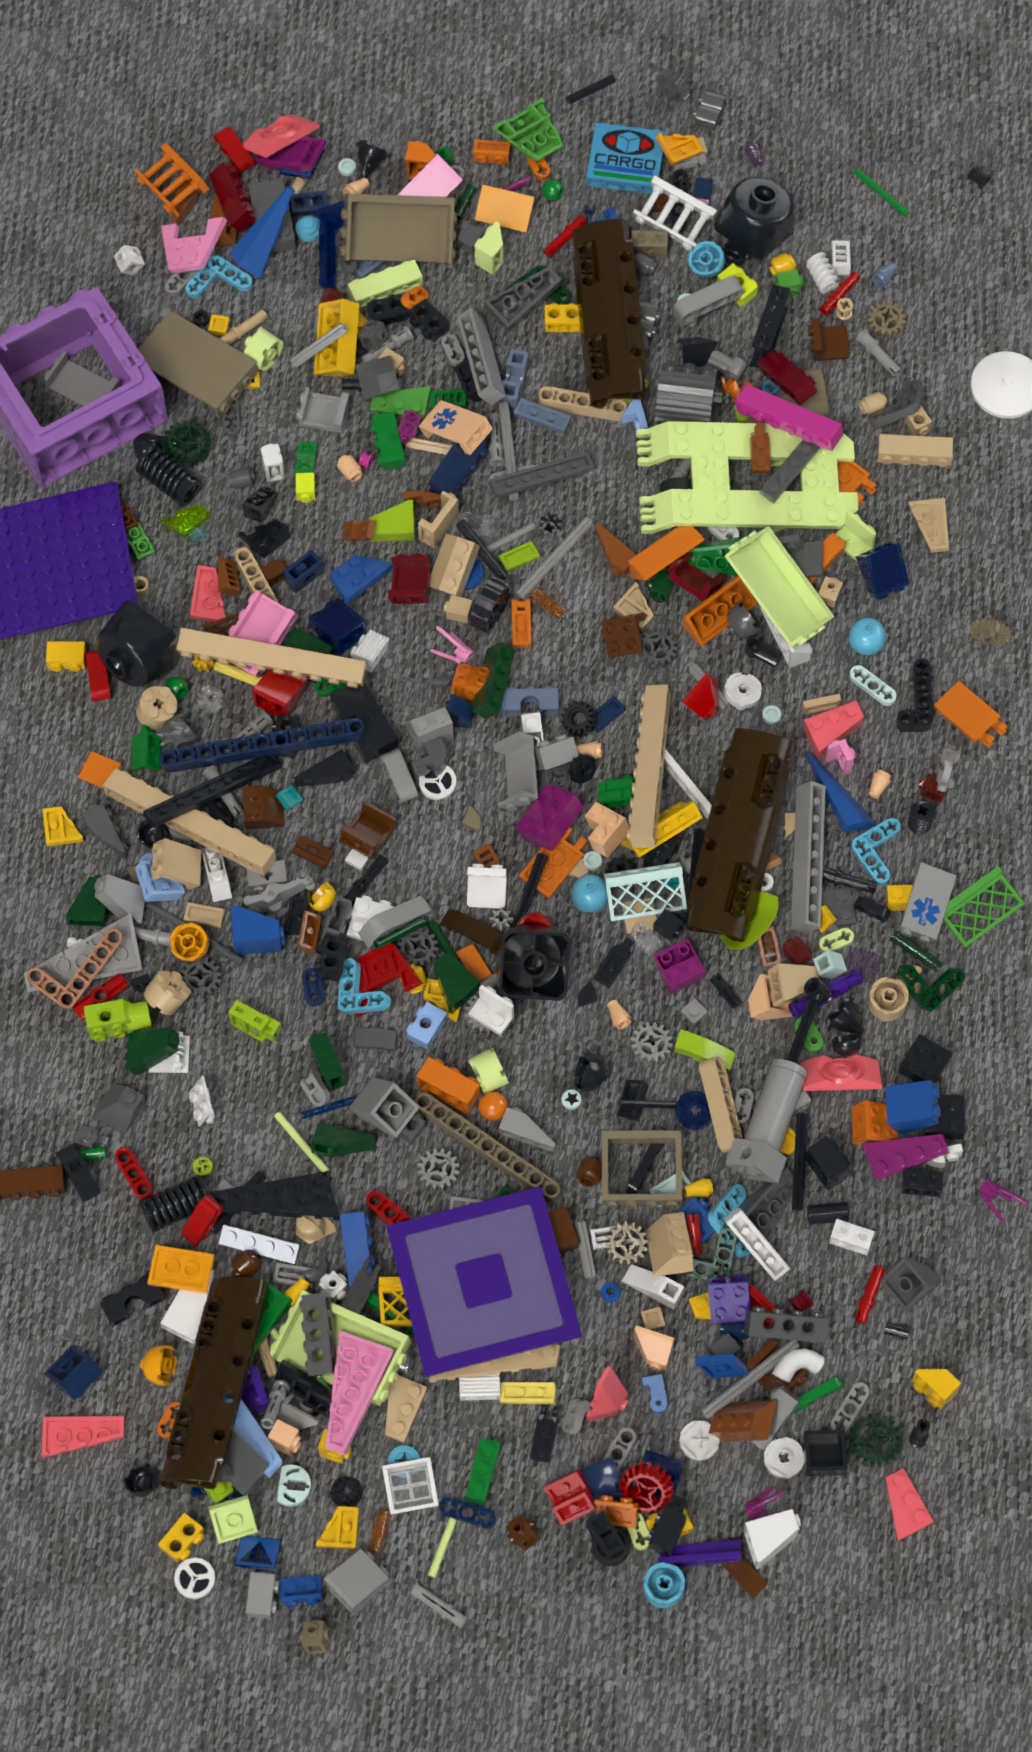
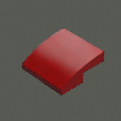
(570, 1497)

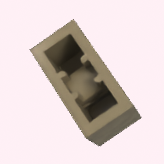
(650, 242)

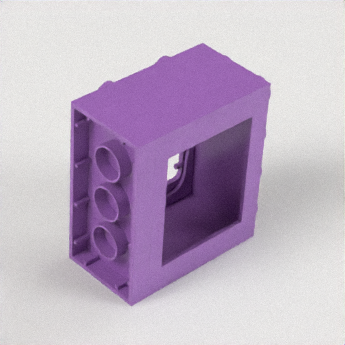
(96, 427)

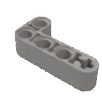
(705, 300)
(393, 919)

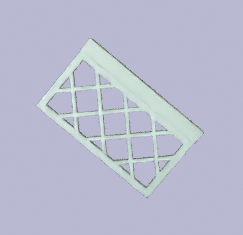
(645, 875)

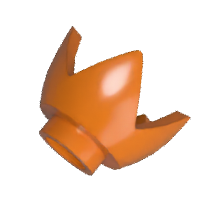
(732, 387)

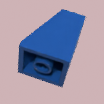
(255, 932)
(912, 1106)

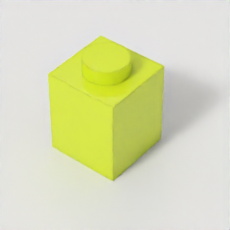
(305, 487)

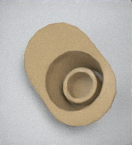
(313, 1229)

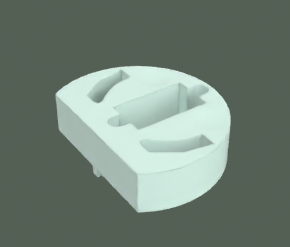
(299, 1496)

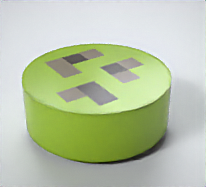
(203, 1166)

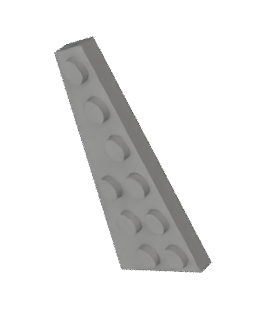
(66, 963)

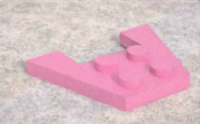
(190, 252)

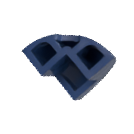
(603, 1479)

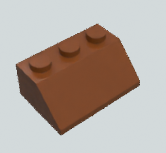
(743, 1421)

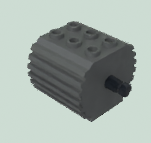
(687, 393)

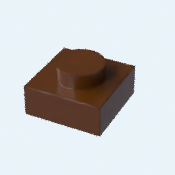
(659, 203)

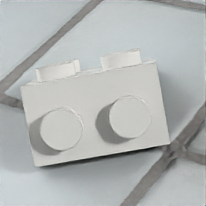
(486, 886)

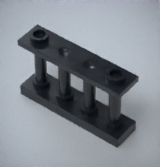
(770, 323)

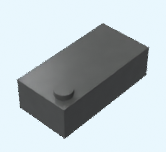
(262, 196)

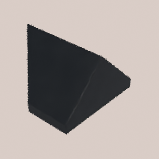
(696, 350)

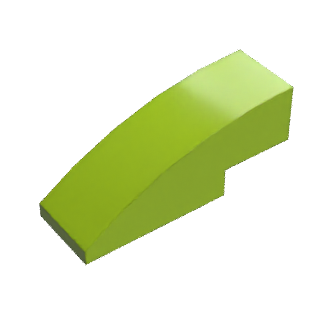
(702, 1048)

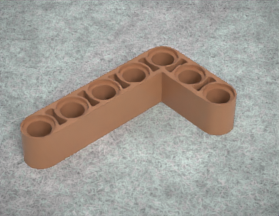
(81, 973)

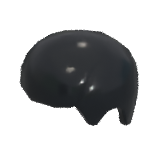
(734, 254)
(145, 832)
(847, 1044)
(132, 1481)

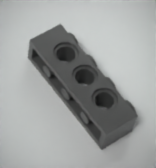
(815, 1333)
(326, 1342)

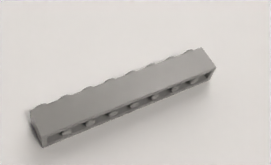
(808, 857)

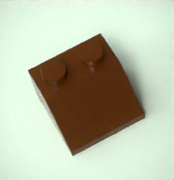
(262, 807)

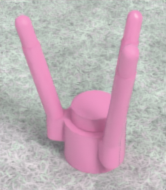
(462, 652)

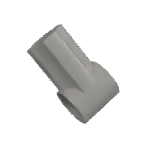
(730, 366)

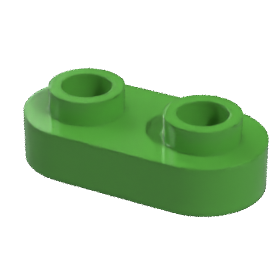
(813, 1033)

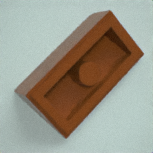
(309, 932)

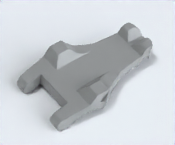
(948, 758)
(277, 894)

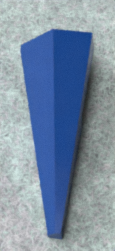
(256, 244)
(847, 810)

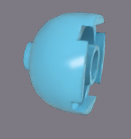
(706, 259)
(867, 636)
(589, 893)

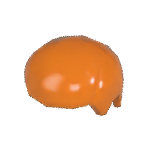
(493, 1106)

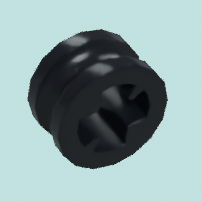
(205, 322)

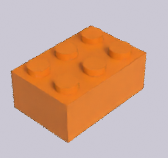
(448, 1085)

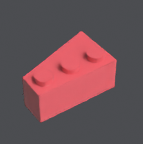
(832, 726)

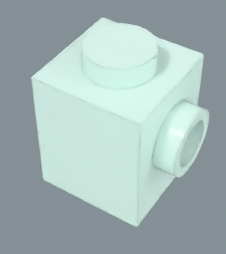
(830, 964)

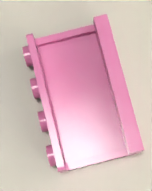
(262, 622)

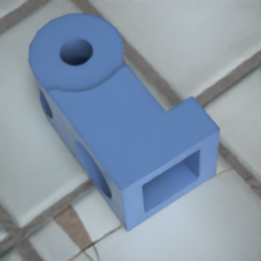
(657, 1392)

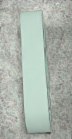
(872, 678)

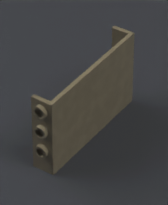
(398, 228)
(198, 362)

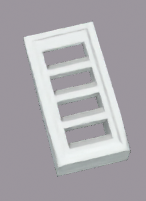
(841, 268)

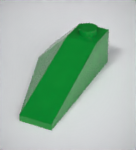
(712, 556)

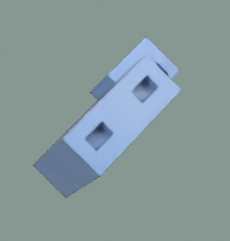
(159, 889)

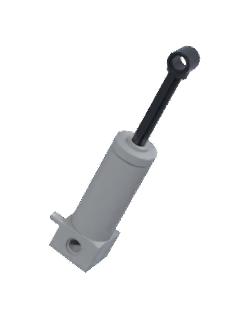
(759, 1154)

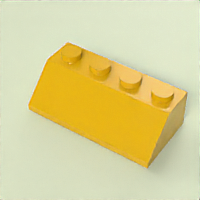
(340, 355)

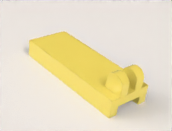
(528, 1393)

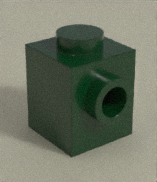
(661, 587)

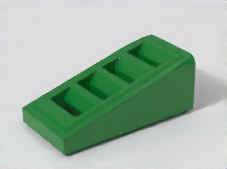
(448, 393)

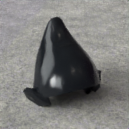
(369, 157)
(845, 1018)

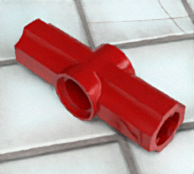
(110, 988)

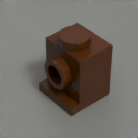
(273, 571)

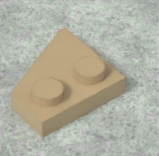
(633, 603)

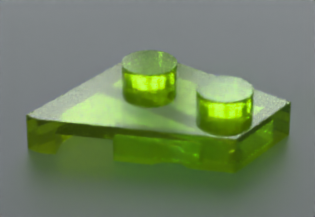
(186, 520)

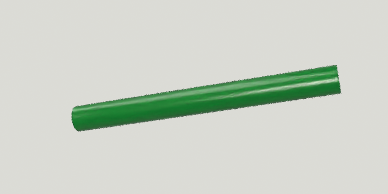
(879, 190)

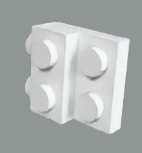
(362, 911)

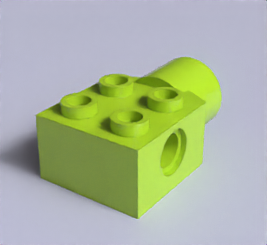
(116, 1018)

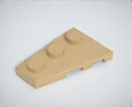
(932, 522)

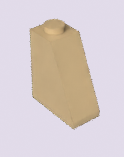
(788, 981)

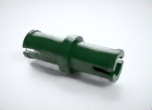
(464, 200)

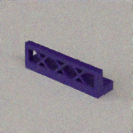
(704, 1554)

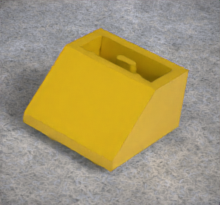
(937, 1385)

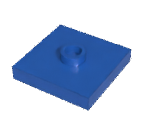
(721, 1366)

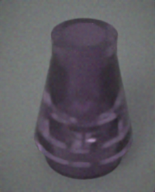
(754, 152)

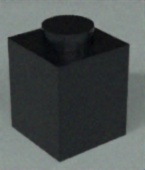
(668, 925)

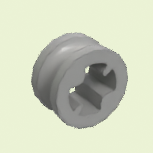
(686, 864)

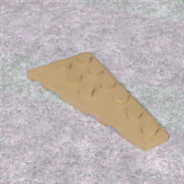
(535, 1359)

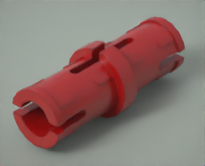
(694, 1233)

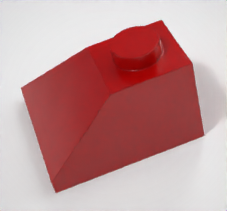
(704, 697)

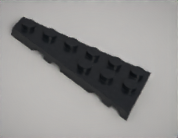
(285, 1197)

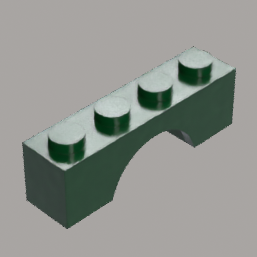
(490, 697)

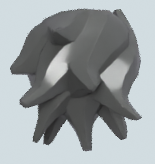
(177, 733)

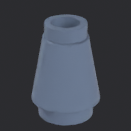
(883, 275)

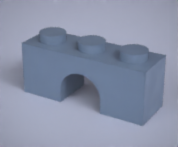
(515, 376)
(544, 698)

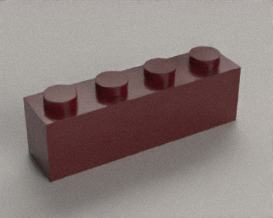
(232, 196)
(787, 376)

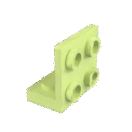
(856, 535)

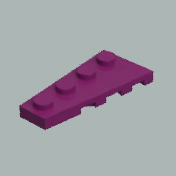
(894, 1155)

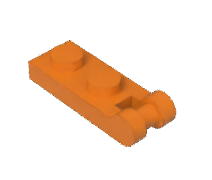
(521, 624)

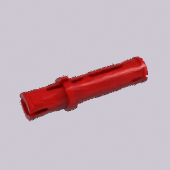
(564, 236)
(839, 293)
(866, 1302)

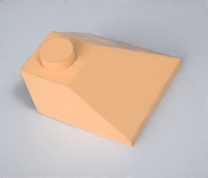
(761, 1002)
(654, 1347)

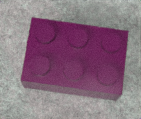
(549, 817)

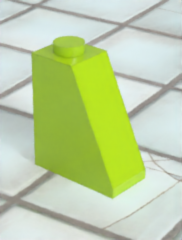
(395, 523)

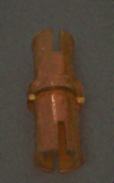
(548, 603)
(379, 1531)

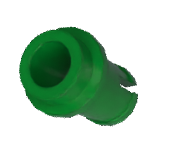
(94, 1153)

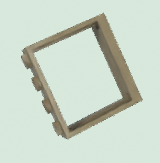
(641, 1137)

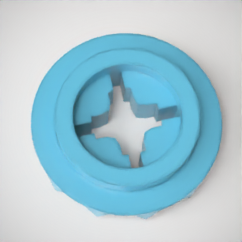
(398, 1454)

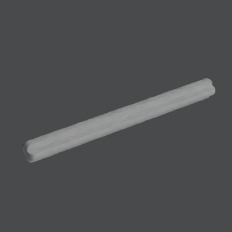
(507, 443)
(554, 557)
(746, 1381)

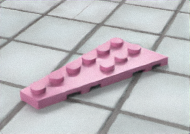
(356, 1379)

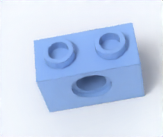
(425, 1036)

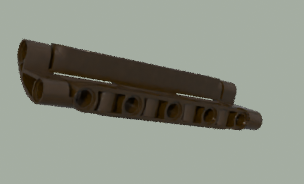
(608, 311)
(740, 834)
(212, 1381)

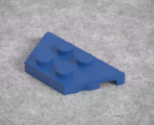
(358, 575)

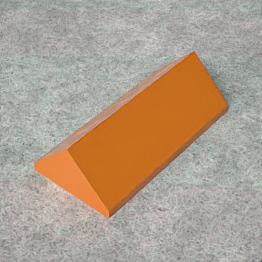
(664, 552)
(711, 615)

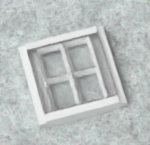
(410, 1485)

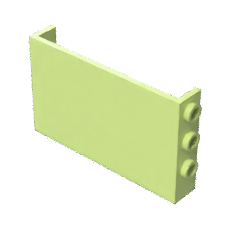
(779, 586)
(291, 1338)

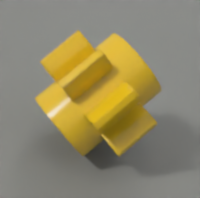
(203, 665)

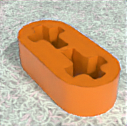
(535, 169)
(413, 295)
(165, 1419)

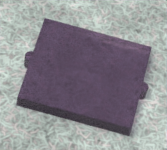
(864, 962)

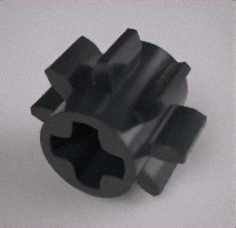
(548, 521)

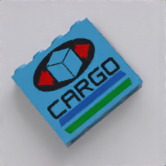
(624, 158)

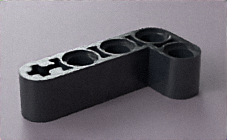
(919, 695)

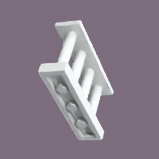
(675, 195)

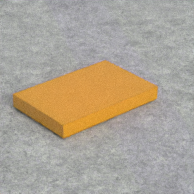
(506, 207)
(181, 1269)

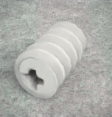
(822, 272)

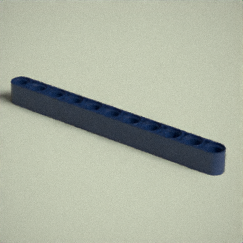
(253, 742)

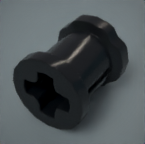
(978, 177)

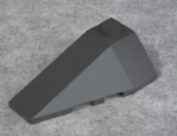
(767, 1203)

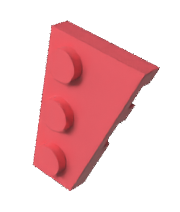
(206, 599)
(906, 1505)

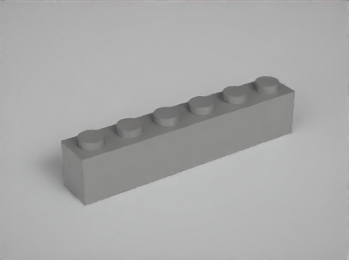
(481, 356)

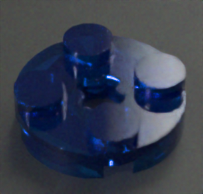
(686, 1118)

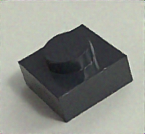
(140, 983)

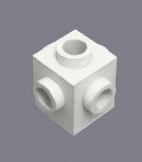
(129, 260)
(337, 1292)

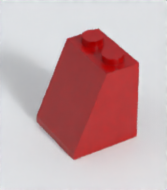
(279, 692)

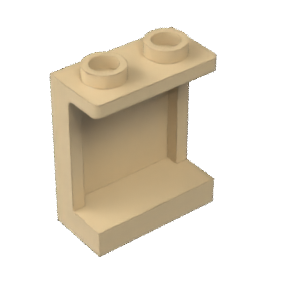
(433, 532)
(176, 863)

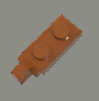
(759, 450)

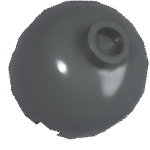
(741, 622)

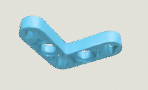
(215, 271)
(870, 844)
(353, 994)
(719, 1213)

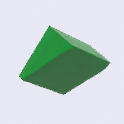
(446, 154)

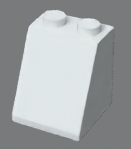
(770, 1535)

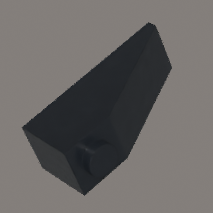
(329, 771)

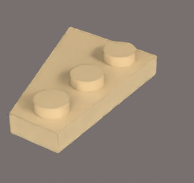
(403, 1404)

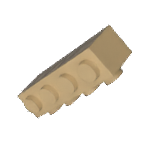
(915, 450)

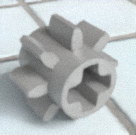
(506, 919)

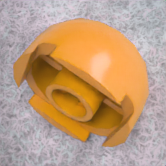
(189, 942)
(157, 1361)

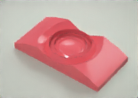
(279, 134)
(841, 1073)

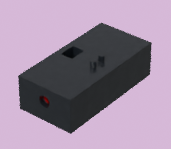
(361, 704)

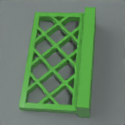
(974, 892)

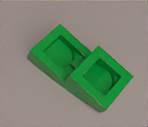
(305, 457)

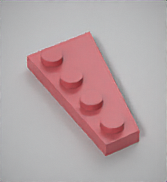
(75, 1433)

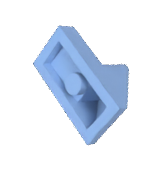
(635, 413)

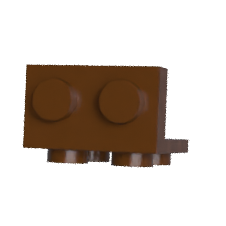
(828, 341)

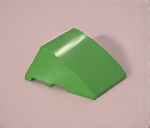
(531, 132)

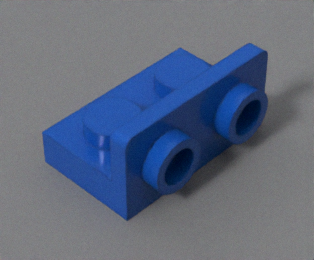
(699, 1206)
(301, 1590)

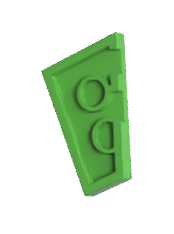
(407, 399)

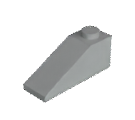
(520, 1127)

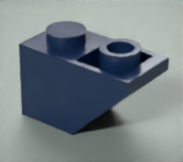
(459, 711)

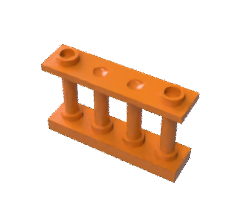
(177, 165)

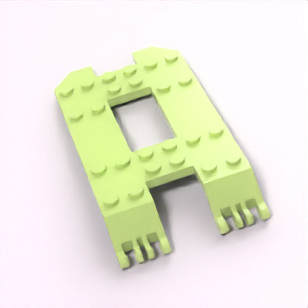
(711, 500)

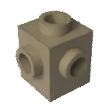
(315, 1636)

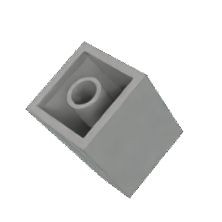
(429, 727)
(384, 1106)
(357, 1581)

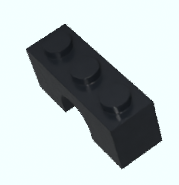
(115, 1305)

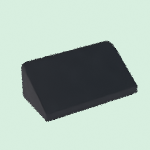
(633, 1091)

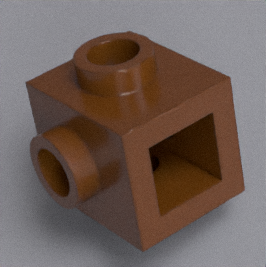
(523, 1532)

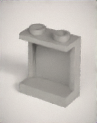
(323, 411)

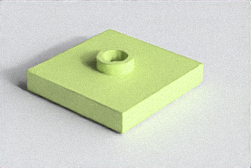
(233, 1519)

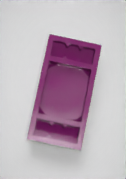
(297, 156)

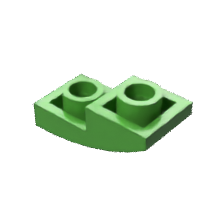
(139, 542)

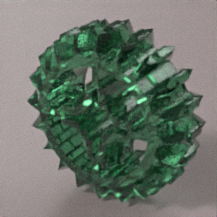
(179, 436)
(866, 1442)

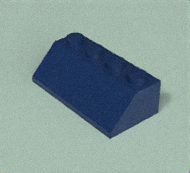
(456, 469)

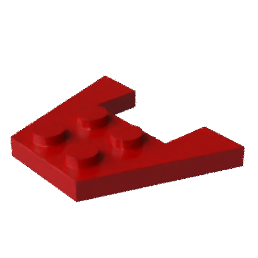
(383, 967)

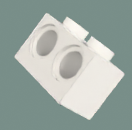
(851, 1237)

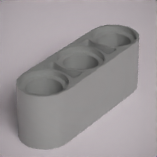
(400, 775)
(621, 1447)

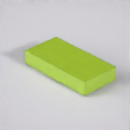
(519, 556)

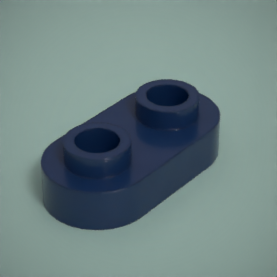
(312, 988)

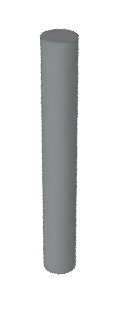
(509, 538)

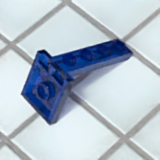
(329, 221)

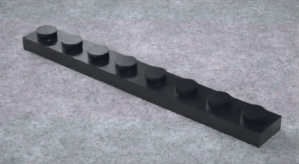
(211, 790)

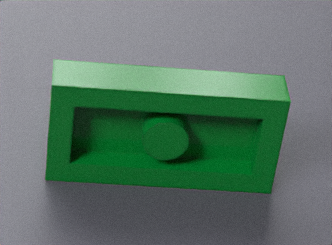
(146, 751)

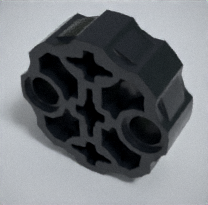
(490, 604)

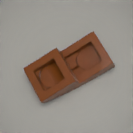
(428, 499)
(358, 530)

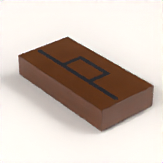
(312, 852)

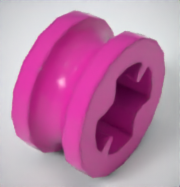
(366, 460)

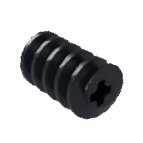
(921, 817)

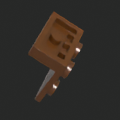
(623, 635)

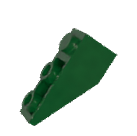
(339, 1141)

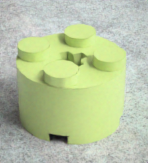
(263, 348)
(488, 1071)

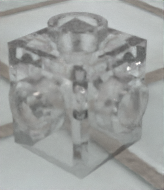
(216, 703)

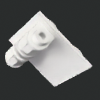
(177, 1062)
(201, 1100)

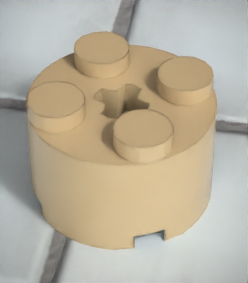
(156, 707)
(890, 989)
(167, 992)

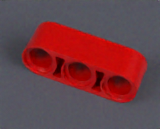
(234, 149)
(97, 677)
(130, 1166)
(385, 1206)
(202, 1220)

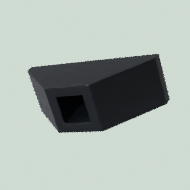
(259, 504)
(78, 1173)

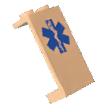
(456, 425)

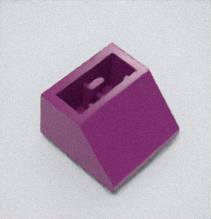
(679, 966)

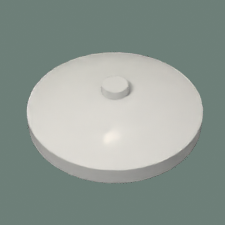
(1003, 384)

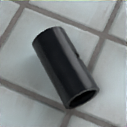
(827, 1213)

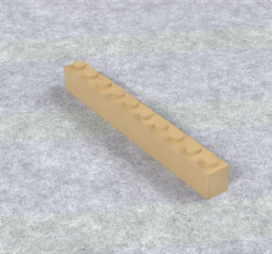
(271, 657)
(649, 766)
(193, 824)

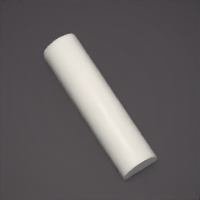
(756, 1243)

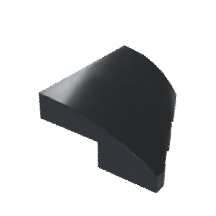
(272, 533)

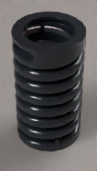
(162, 473)
(172, 1200)

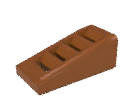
(231, 585)
(482, 851)
(771, 930)

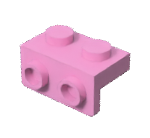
(841, 751)

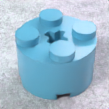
(668, 1574)

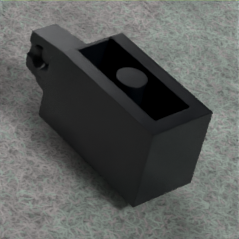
(668, 1528)

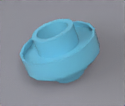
(307, 228)

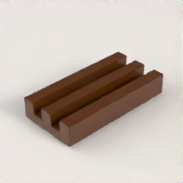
(219, 621)

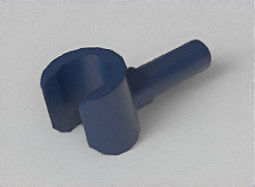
(589, 213)

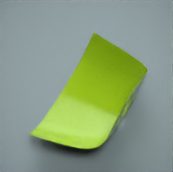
(764, 916)

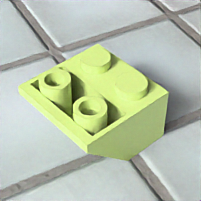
(490, 249)

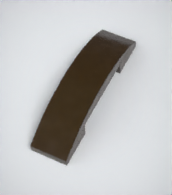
(472, 929)

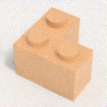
(608, 829)

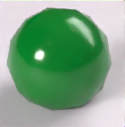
(552, 189)
(177, 686)

